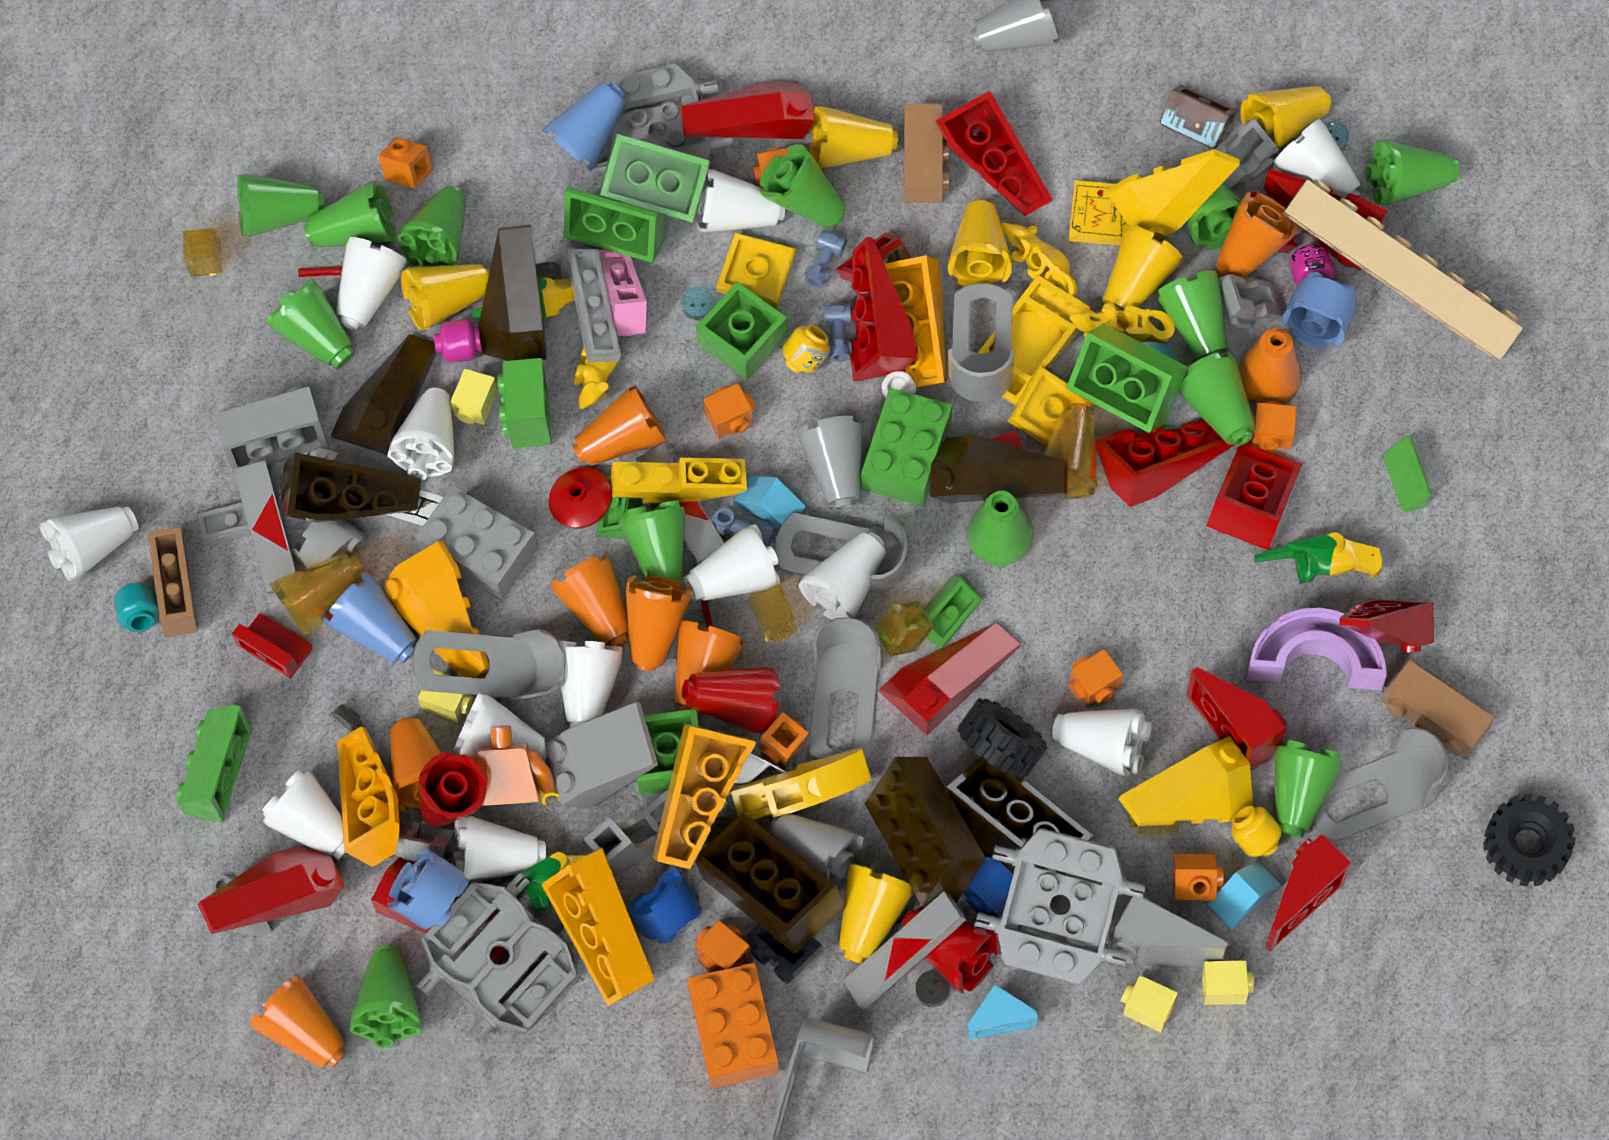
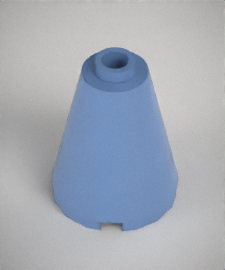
(588, 123)
(372, 621)

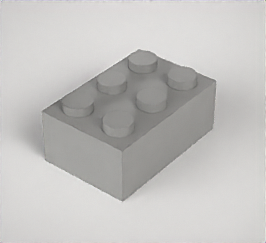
(271, 428)
(482, 541)

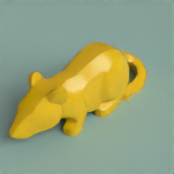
(1040, 257)
(1130, 321)
(594, 379)

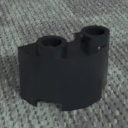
(785, 962)

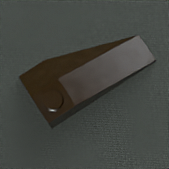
(512, 308)
(386, 397)
(977, 467)
(336, 490)

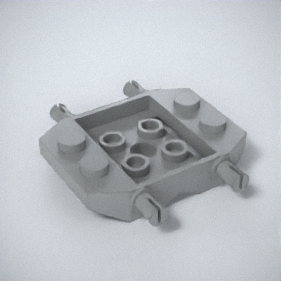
(656, 86)
(1031, 906)
(483, 981)

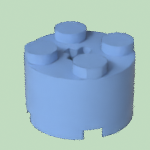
(1320, 311)
(427, 890)

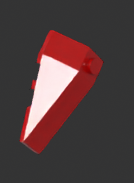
(756, 111)
(1283, 188)
(882, 326)
(1151, 463)
(274, 888)

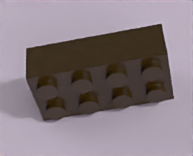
(1006, 809)
(924, 830)
(769, 882)

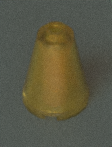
(1075, 442)
(315, 589)

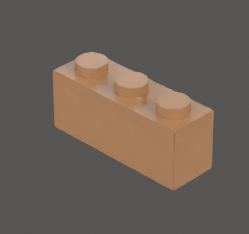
(924, 154)
(172, 582)
(1437, 709)

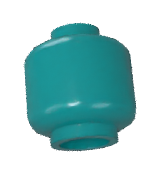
(136, 607)

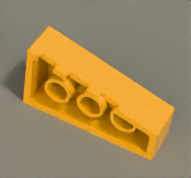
(698, 789)
(600, 926)

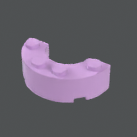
(1318, 633)

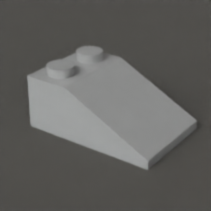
(601, 756)
(1164, 939)

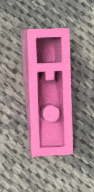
(624, 293)

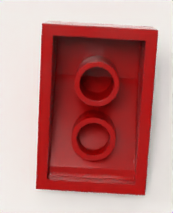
(1254, 495)
(1237, 714)
(1314, 878)

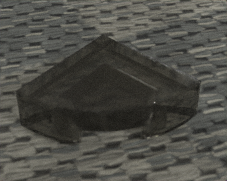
(347, 717)

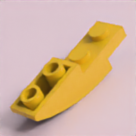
(682, 481)
(802, 787)

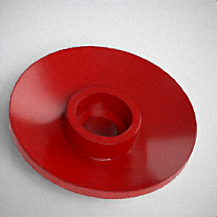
(585, 508)

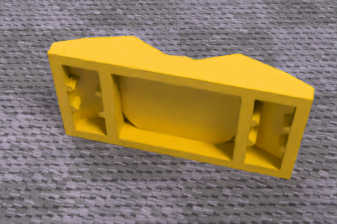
(1038, 331)

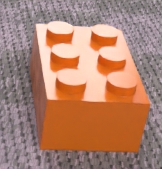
(733, 1025)

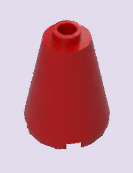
(735, 696)
(451, 788)
(963, 954)

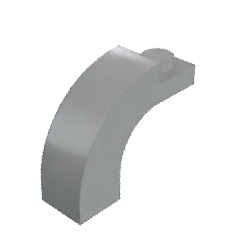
(631, 840)

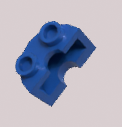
(665, 908)

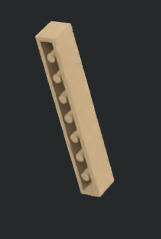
(1403, 270)

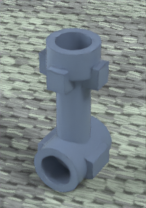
(829, 244)
(838, 315)
(725, 524)

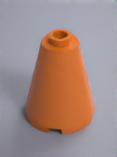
(1254, 235)
(1271, 368)
(620, 430)
(595, 599)
(654, 618)
(702, 652)
(410, 752)
(300, 1024)

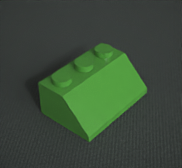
(613, 225)
(214, 763)

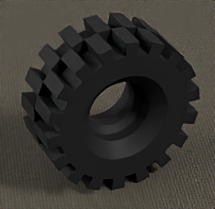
(1002, 738)
(1533, 816)

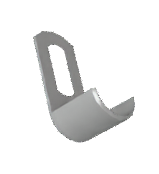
(975, 374)
(894, 541)
(845, 659)
(519, 666)
(1409, 775)
(827, 1044)

